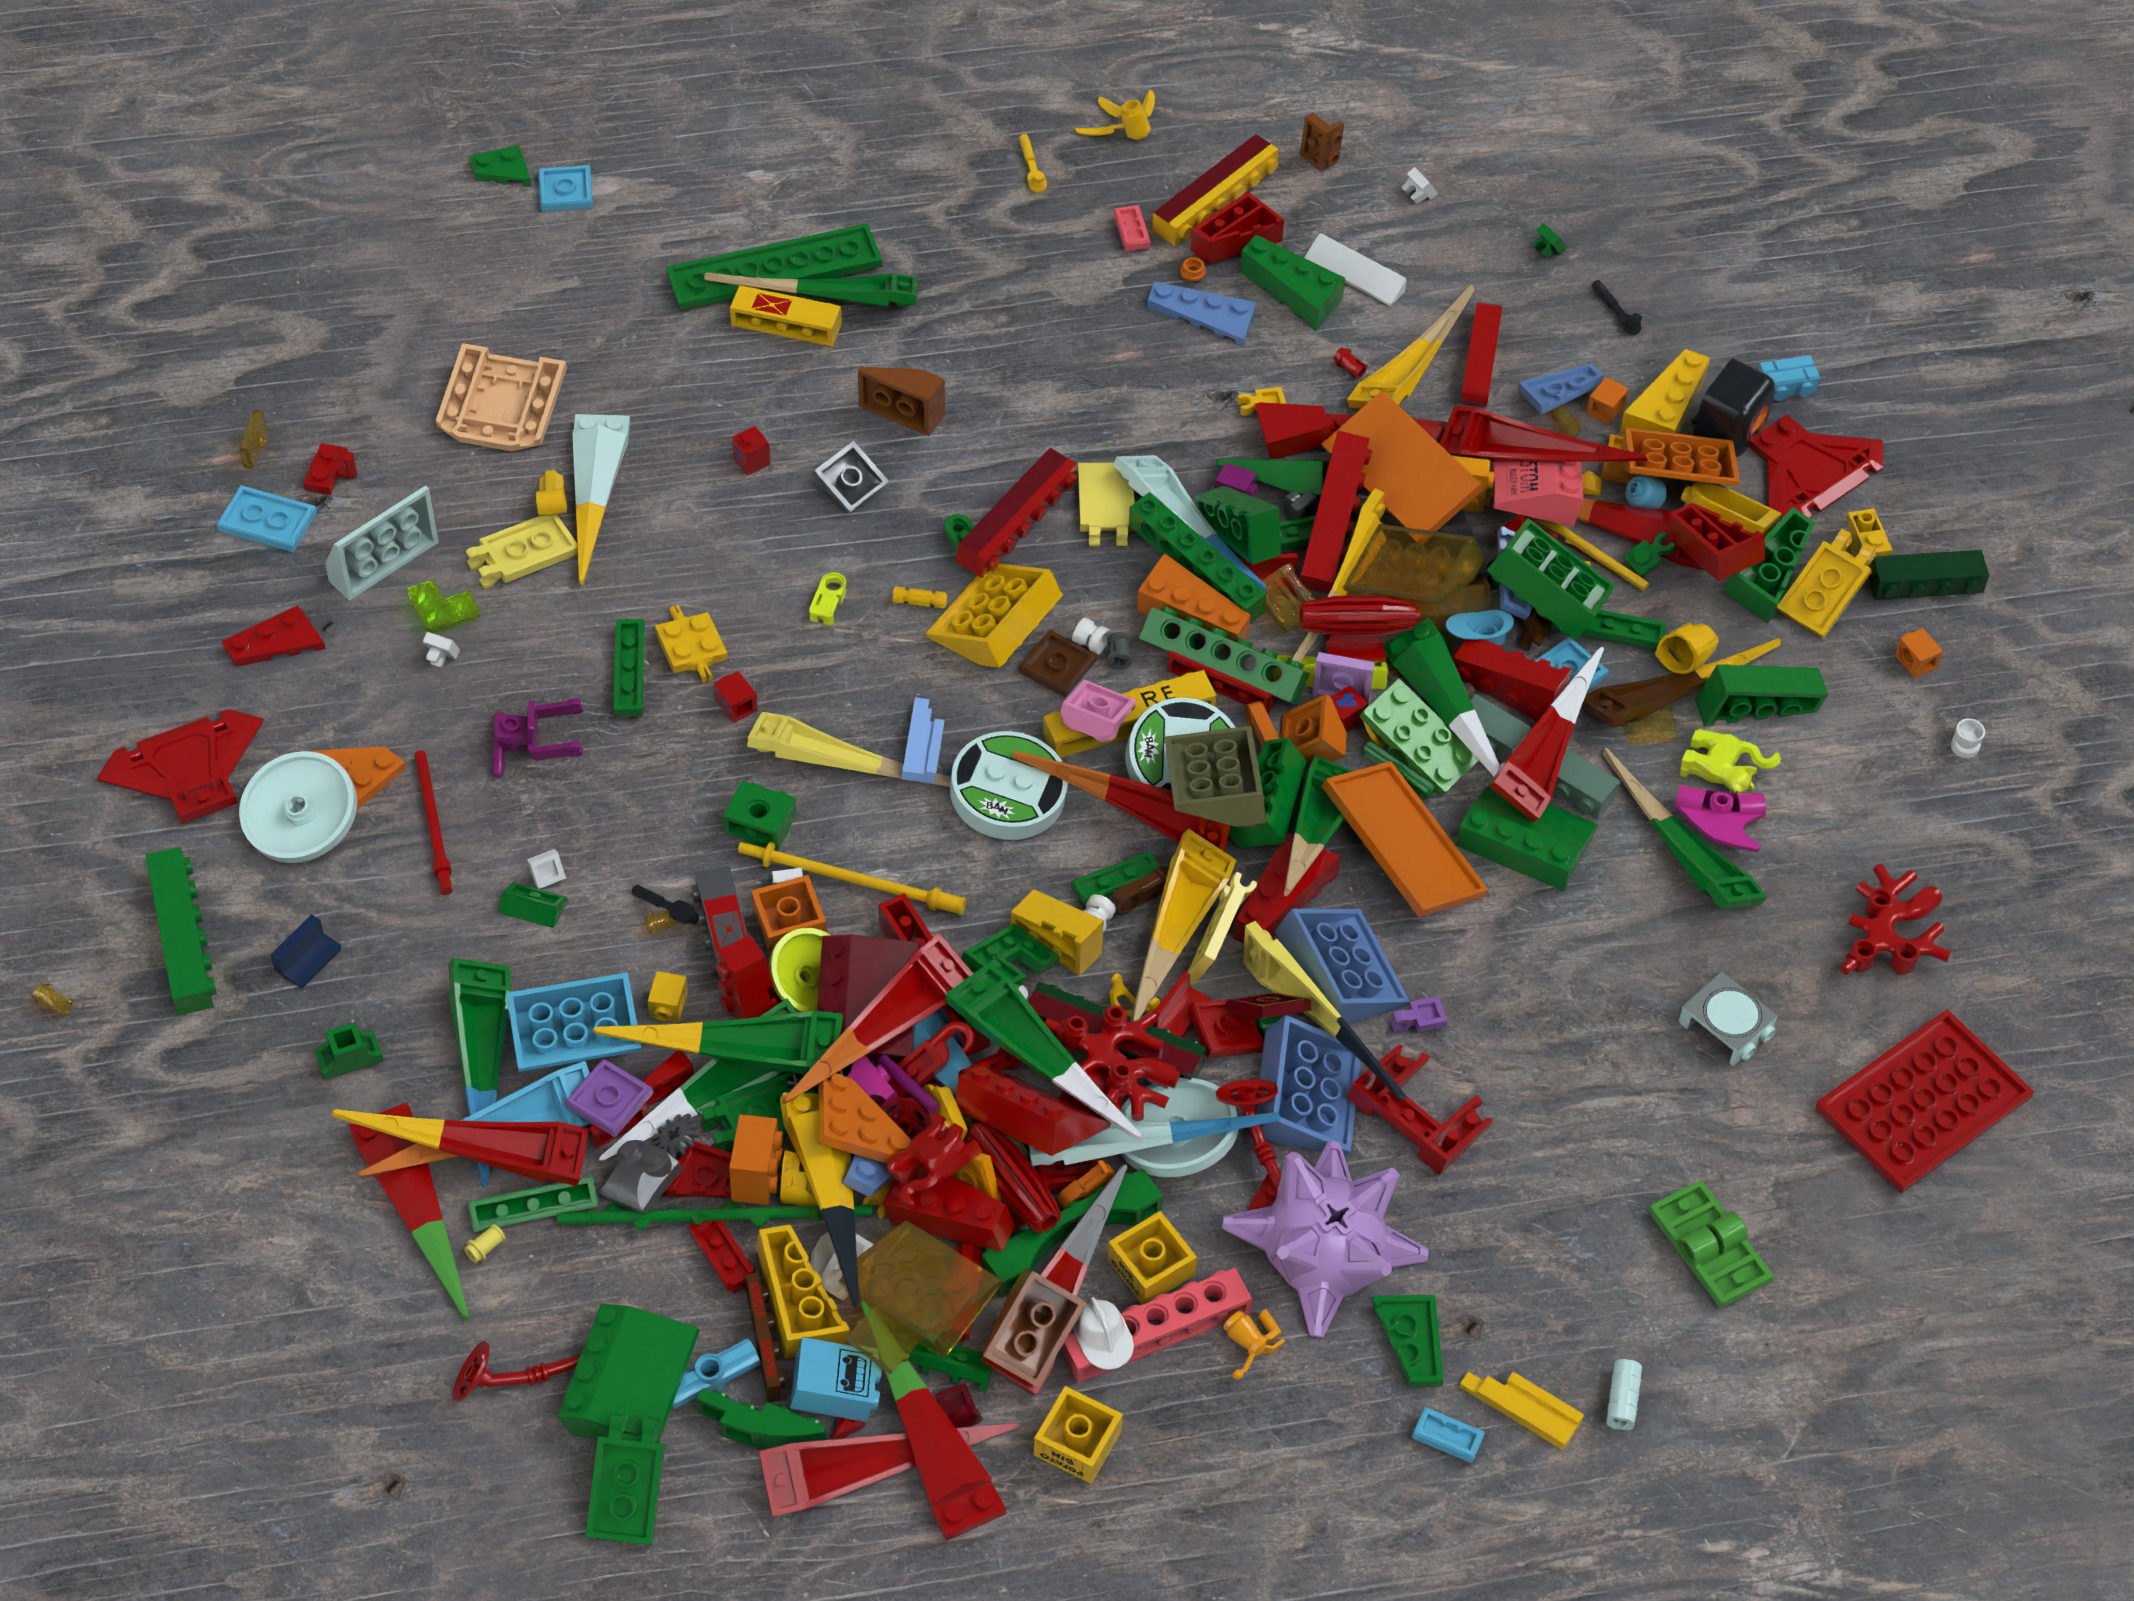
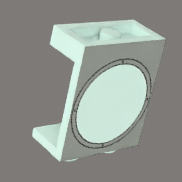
(1731, 1016)

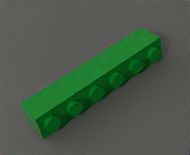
(180, 932)

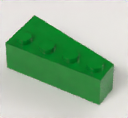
(1293, 280)
(1243, 522)
(1764, 583)
(1759, 692)
(1280, 775)

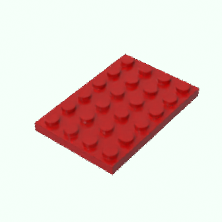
(1924, 1100)

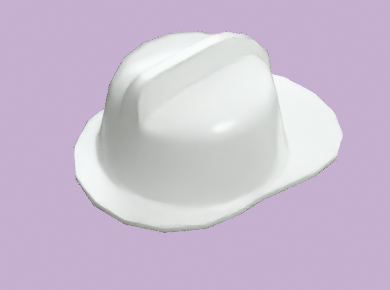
(1103, 1335)

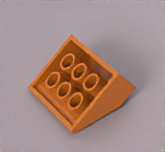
(1681, 456)

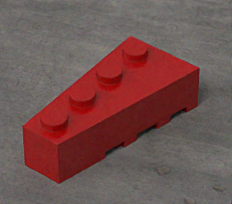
(1267, 901)
(954, 1213)

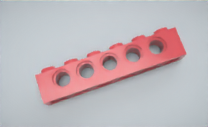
(1175, 1326)

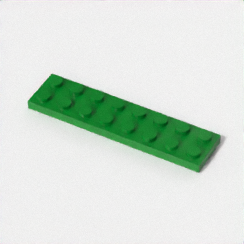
(806, 257)

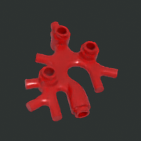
(1883, 913)
(1122, 1072)

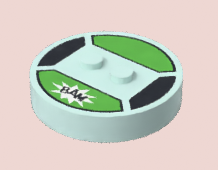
(1146, 745)
(1002, 793)

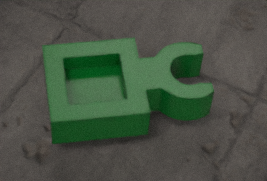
(1645, 557)

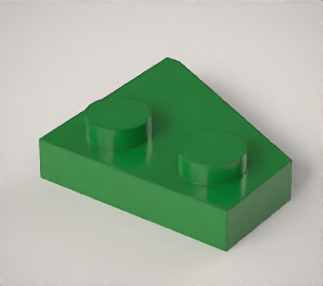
(501, 166)

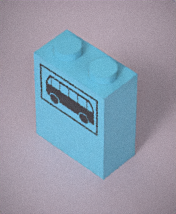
(834, 1380)

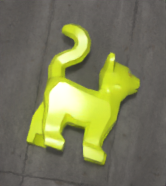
(1721, 758)

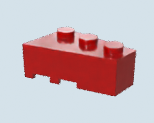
(1233, 227)
(744, 979)

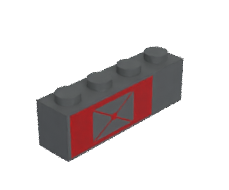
(718, 911)

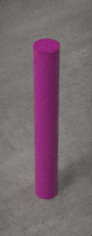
(908, 1084)

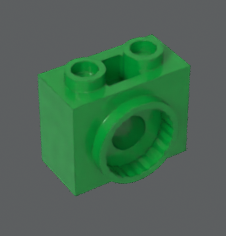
(752, 801)

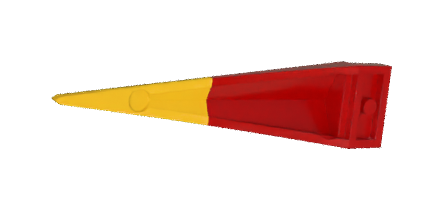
(524, 1148)

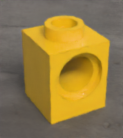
(667, 997)

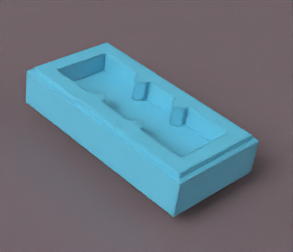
(1448, 1435)

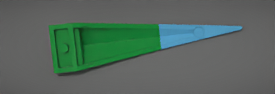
(479, 1023)

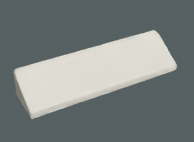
(1357, 269)

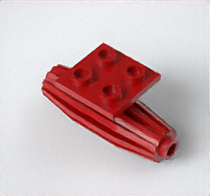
(1355, 623)
(1017, 1180)

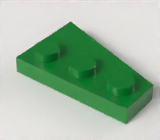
(1413, 1335)

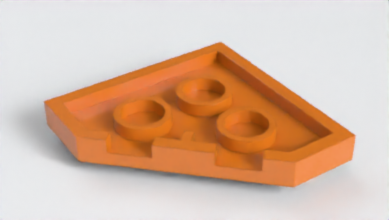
(368, 768)
(855, 1122)

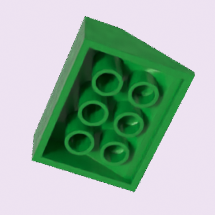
(1551, 579)
(1539, 849)
(627, 1368)

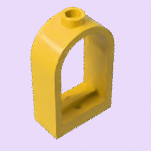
(1732, 506)

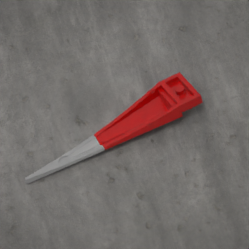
(1072, 1260)

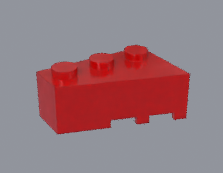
(1714, 543)

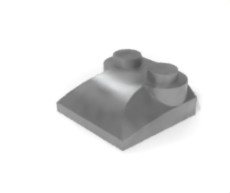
(849, 477)
(640, 1176)

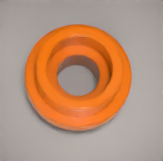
(1193, 269)

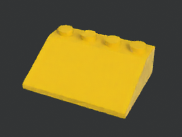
(996, 613)

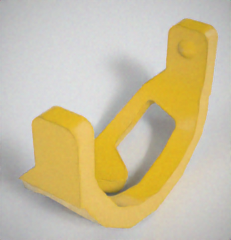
(1119, 989)

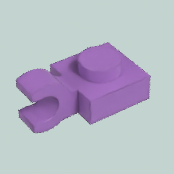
(1423, 1014)

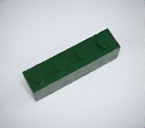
(1928, 574)

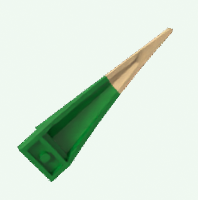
(863, 290)
(1316, 819)
(1712, 872)

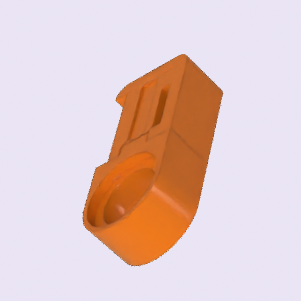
(1260, 722)
(1087, 1184)

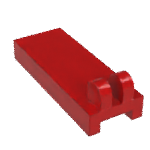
(722, 1253)

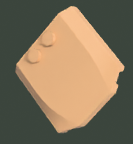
(500, 399)

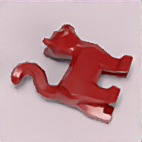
(935, 1150)

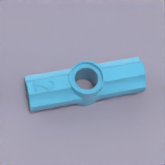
(729, 1365)

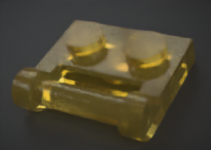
(1280, 601)

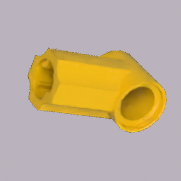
(551, 494)

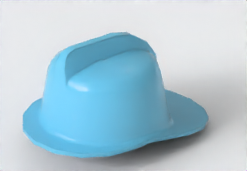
(1484, 625)

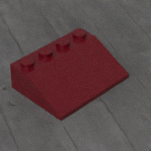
(854, 973)

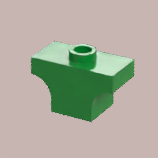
(347, 1051)

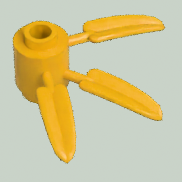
(1132, 114)

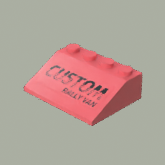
(1539, 490)

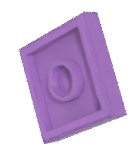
(609, 1097)

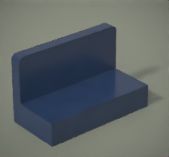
(304, 953)

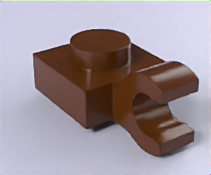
(1537, 629)

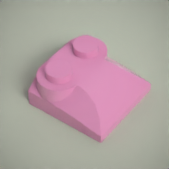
(1096, 710)

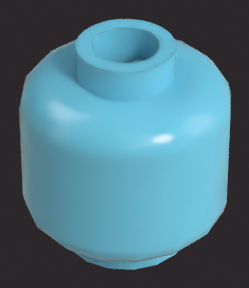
(1645, 492)

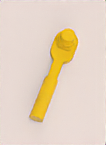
(1035, 179)

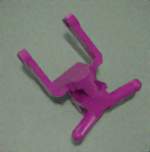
(522, 731)

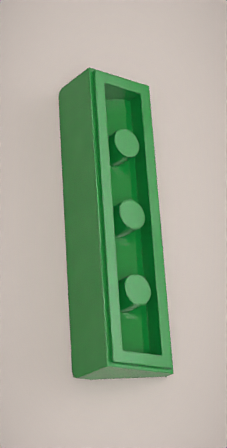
(532, 1204)

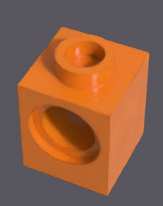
(1607, 401)
(1918, 652)

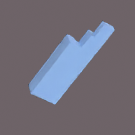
(922, 744)

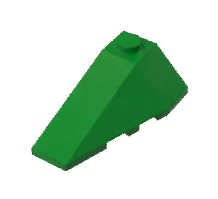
(1293, 475)

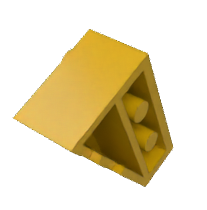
(1062, 928)

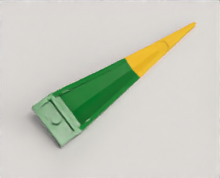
(778, 1041)

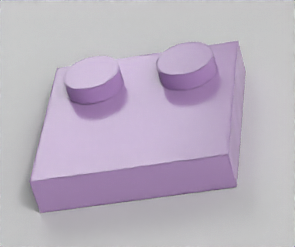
(1337, 672)

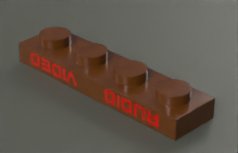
(767, 1348)

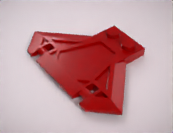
(1812, 465)
(187, 763)

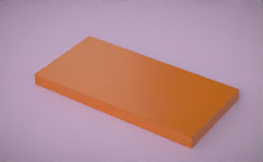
(1413, 470)
(1405, 838)

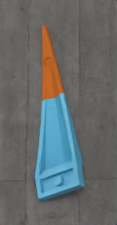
(534, 1103)

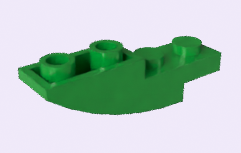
(763, 1429)

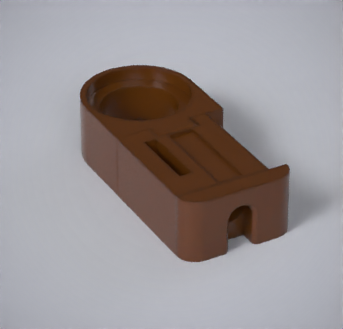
(1139, 892)

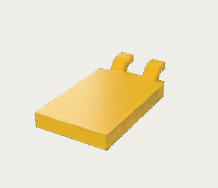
(1827, 585)

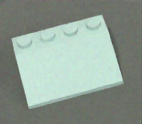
(383, 545)

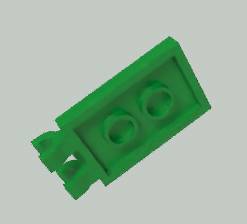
(756, 1100)
(626, 1483)

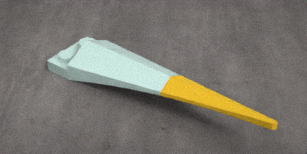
(597, 454)

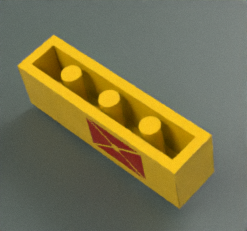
(786, 315)

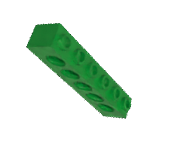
(1179, 541)
(1157, 632)

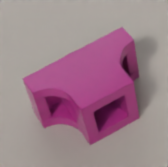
(873, 1080)

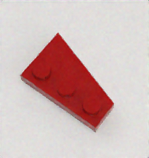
(278, 635)
(703, 1173)

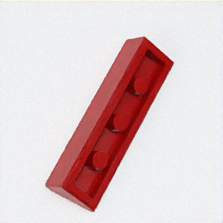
(1221, 682)

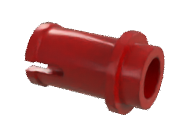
(1351, 363)

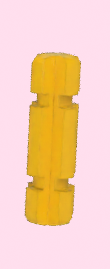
(919, 597)

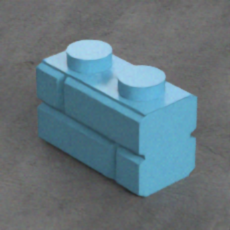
(1792, 376)

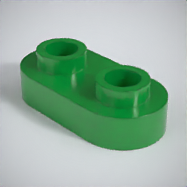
(954, 523)

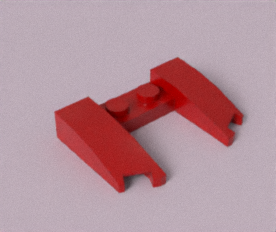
(1438, 1143)

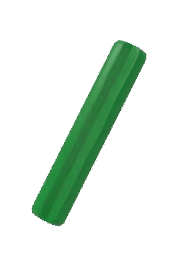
(1415, 780)

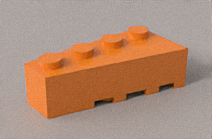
(1190, 596)

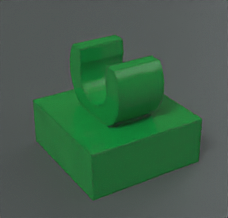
(1550, 239)

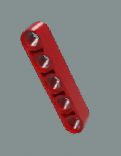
(1481, 354)

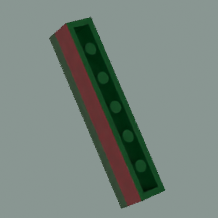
(1059, 1005)

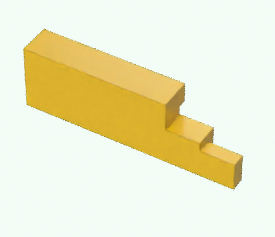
(1527, 1406)

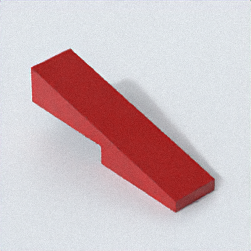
(664, 1081)

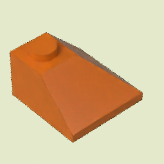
(1316, 730)

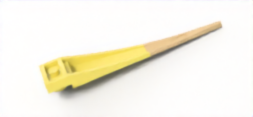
(803, 743)

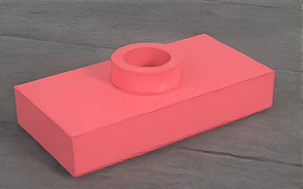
(1131, 228)

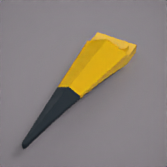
(825, 1171)

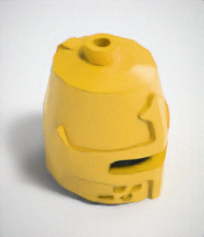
(1690, 645)
(794, 1182)

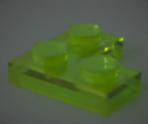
(441, 613)

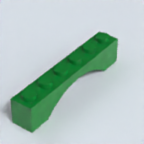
(1134, 1203)

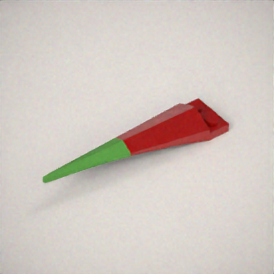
(414, 1199)
(951, 1474)

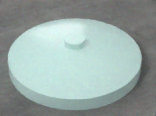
(298, 807)
(1187, 1102)

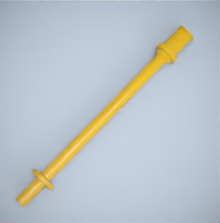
(934, 898)

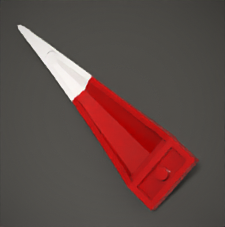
(1533, 766)

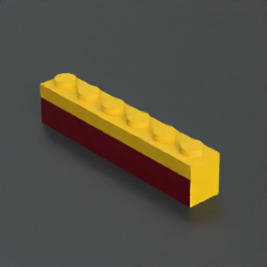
(1215, 189)

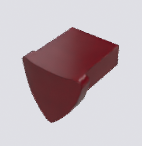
(959, 1406)

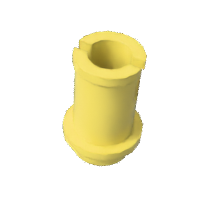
(482, 1245)

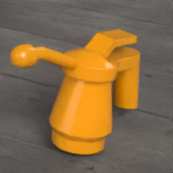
(1245, 1333)

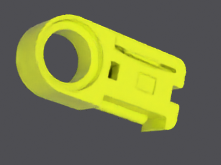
(826, 600)

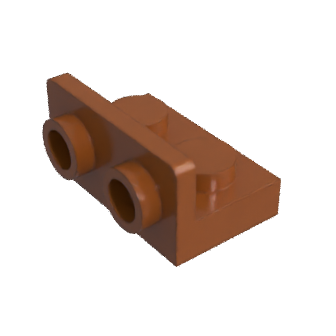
(1321, 142)

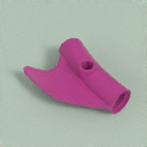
(1722, 814)

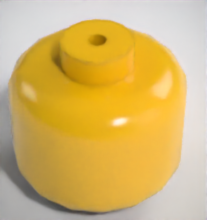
(1591, 484)

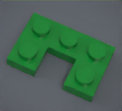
(1007, 946)

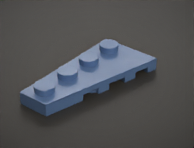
(1216, 312)

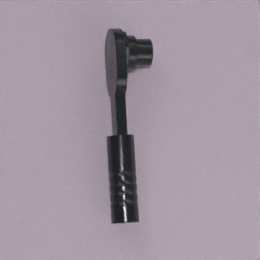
(1629, 322)
(678, 911)

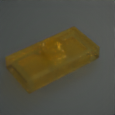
(253, 439)

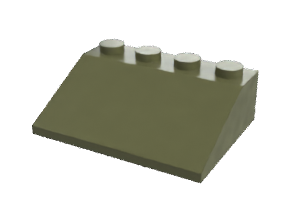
(1217, 776)

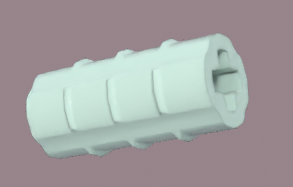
(1624, 1394)

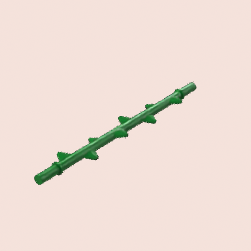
(728, 1212)

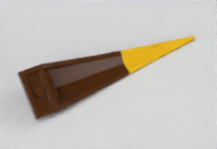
(1638, 699)

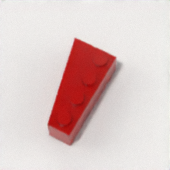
(1511, 676)

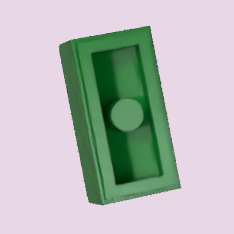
(532, 904)

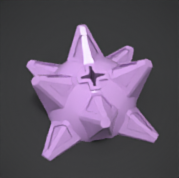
(1327, 1232)

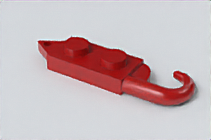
(931, 1056)

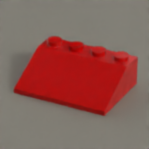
(1025, 1111)

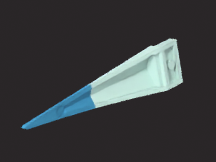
(1155, 476)
(1115, 1141)

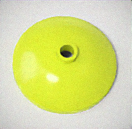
(795, 955)

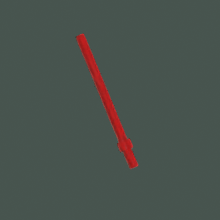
(441, 865)

